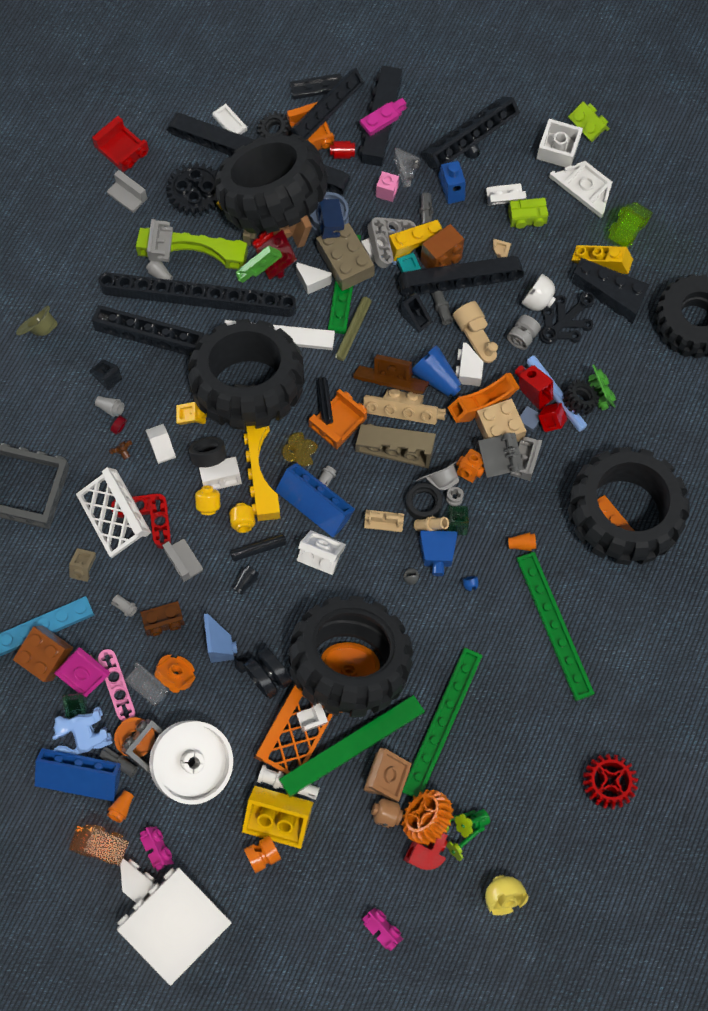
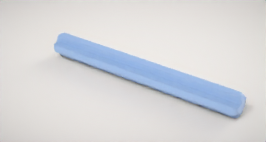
(576, 420)

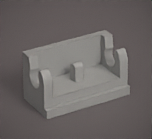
(159, 241)
(529, 452)

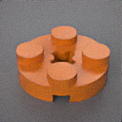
(173, 681)
(125, 730)

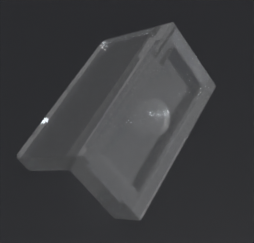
(146, 685)

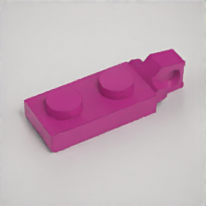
(383, 116)

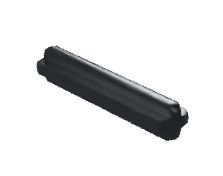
(325, 403)
(258, 547)

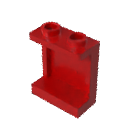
(120, 144)

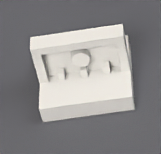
(320, 552)

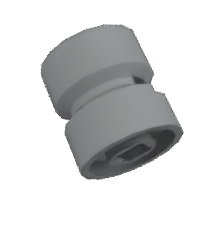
(525, 330)

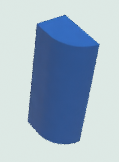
(314, 499)
(77, 774)

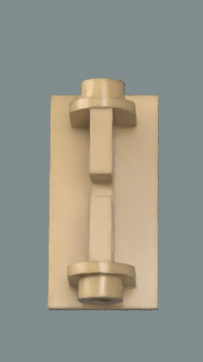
(384, 521)

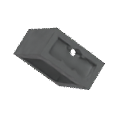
(131, 742)

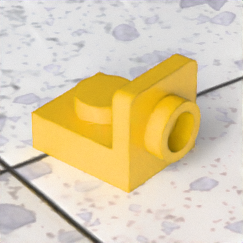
(189, 413)

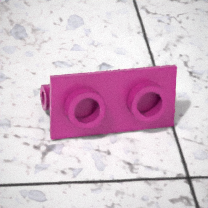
(153, 839)
(375, 921)

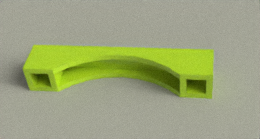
(229, 253)

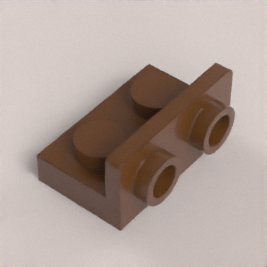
(162, 619)

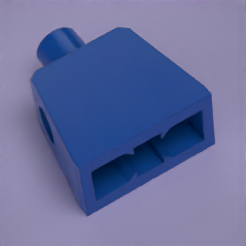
(450, 177)
(438, 549)

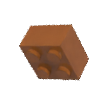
(442, 248)
(42, 653)

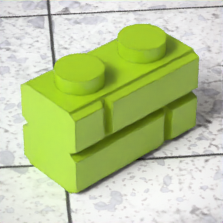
(528, 212)

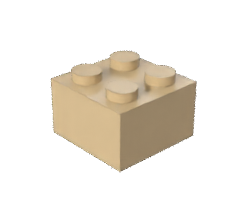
(500, 420)

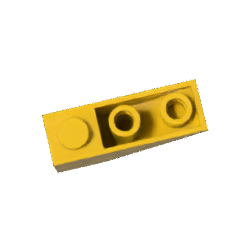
(611, 257)

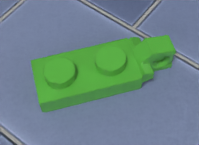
(258, 264)

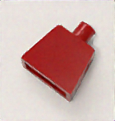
(535, 385)

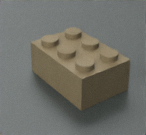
(346, 258)

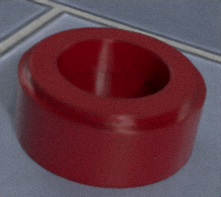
(118, 425)

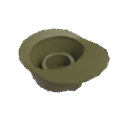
(39, 324)

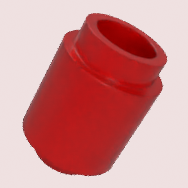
(342, 149)

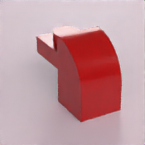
(428, 857)

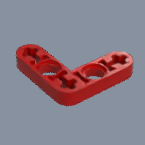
(149, 508)

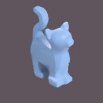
(83, 732)

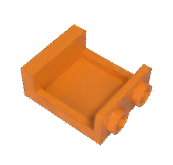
(322, 137)
(346, 419)

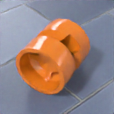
(262, 854)

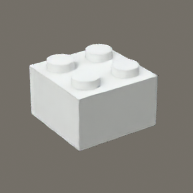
(559, 143)

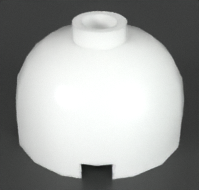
(540, 294)

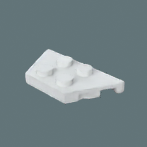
(585, 185)

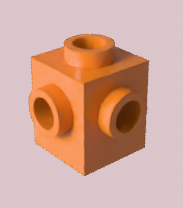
(470, 466)

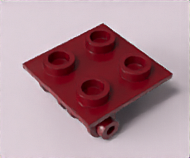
(281, 243)

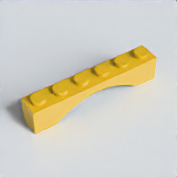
(265, 497)

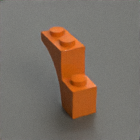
(466, 407)

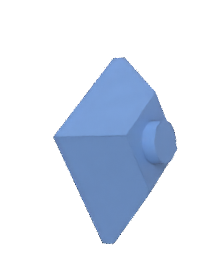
(218, 641)

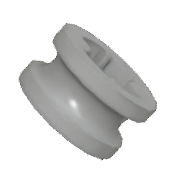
(454, 490)

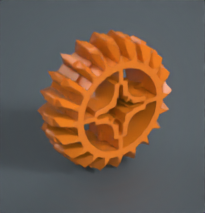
(427, 817)

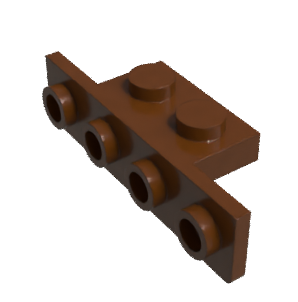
(391, 373)

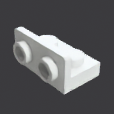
(504, 194)

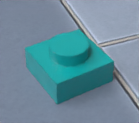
(408, 263)

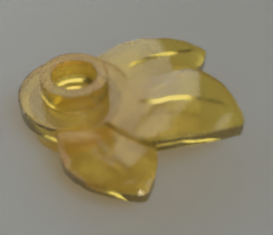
(302, 448)

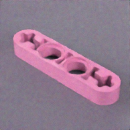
(120, 684)

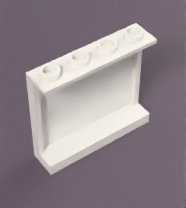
(173, 925)

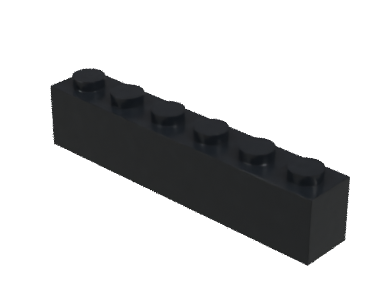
(386, 91)

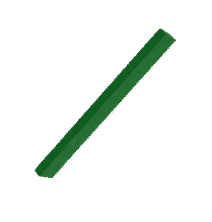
(555, 626)
(442, 723)
(351, 746)

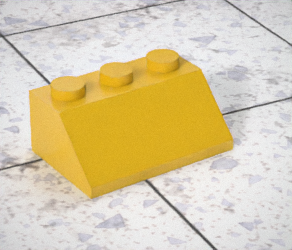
(277, 816)

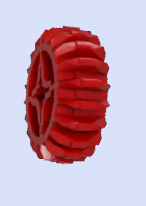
(604, 775)

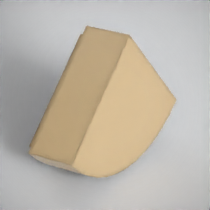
(501, 248)

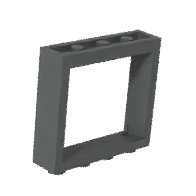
(32, 518)

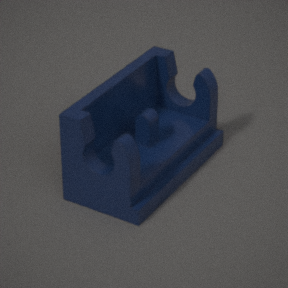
(330, 218)

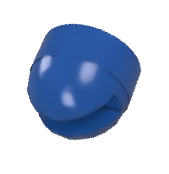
(470, 582)

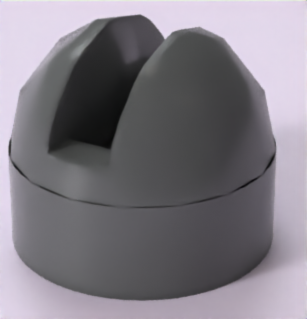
(413, 579)

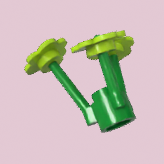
(464, 825)

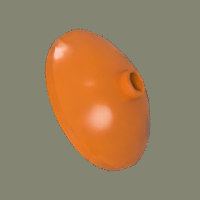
(351, 659)

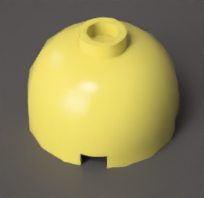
(505, 894)

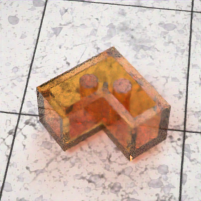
(95, 843)

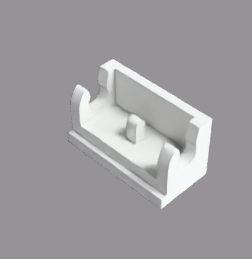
(221, 475)

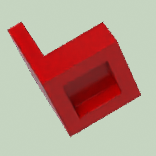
(552, 417)

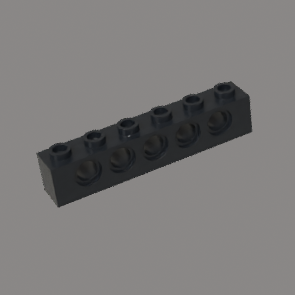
(471, 132)
(146, 330)

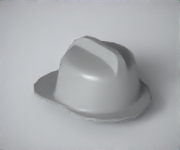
(444, 478)

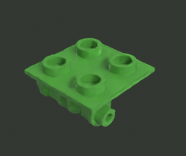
(601, 383)

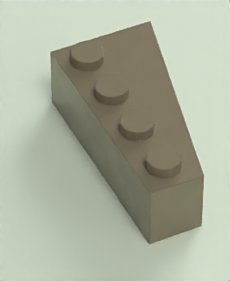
(396, 444)

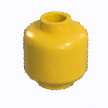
(207, 500)
(242, 518)

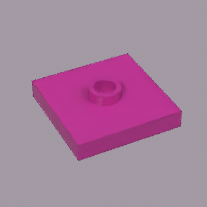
(82, 672)

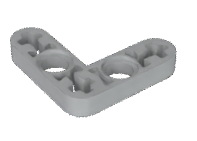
(383, 235)

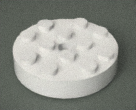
(211, 766)

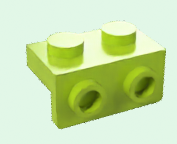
(586, 118)

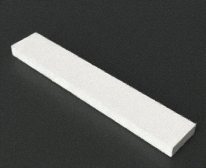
(306, 337)

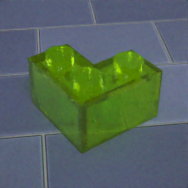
(631, 220)

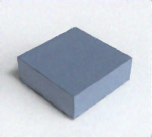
(530, 418)

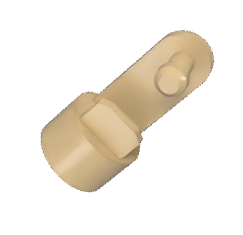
(472, 322)

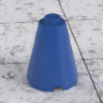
(438, 372)

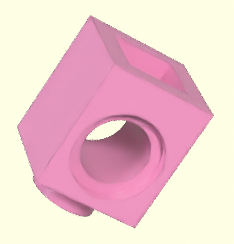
(387, 186)

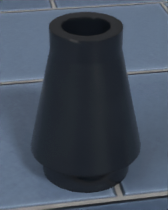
(245, 580)

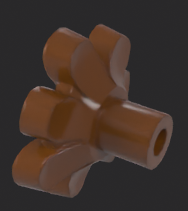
(122, 449)

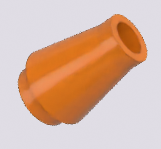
(523, 542)
(120, 808)

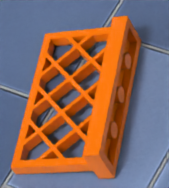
(277, 729)

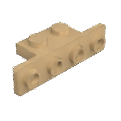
(401, 406)

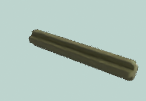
(353, 328)

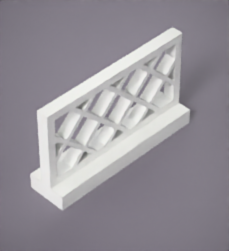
(124, 501)

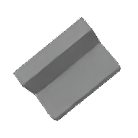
(127, 192)
(183, 559)

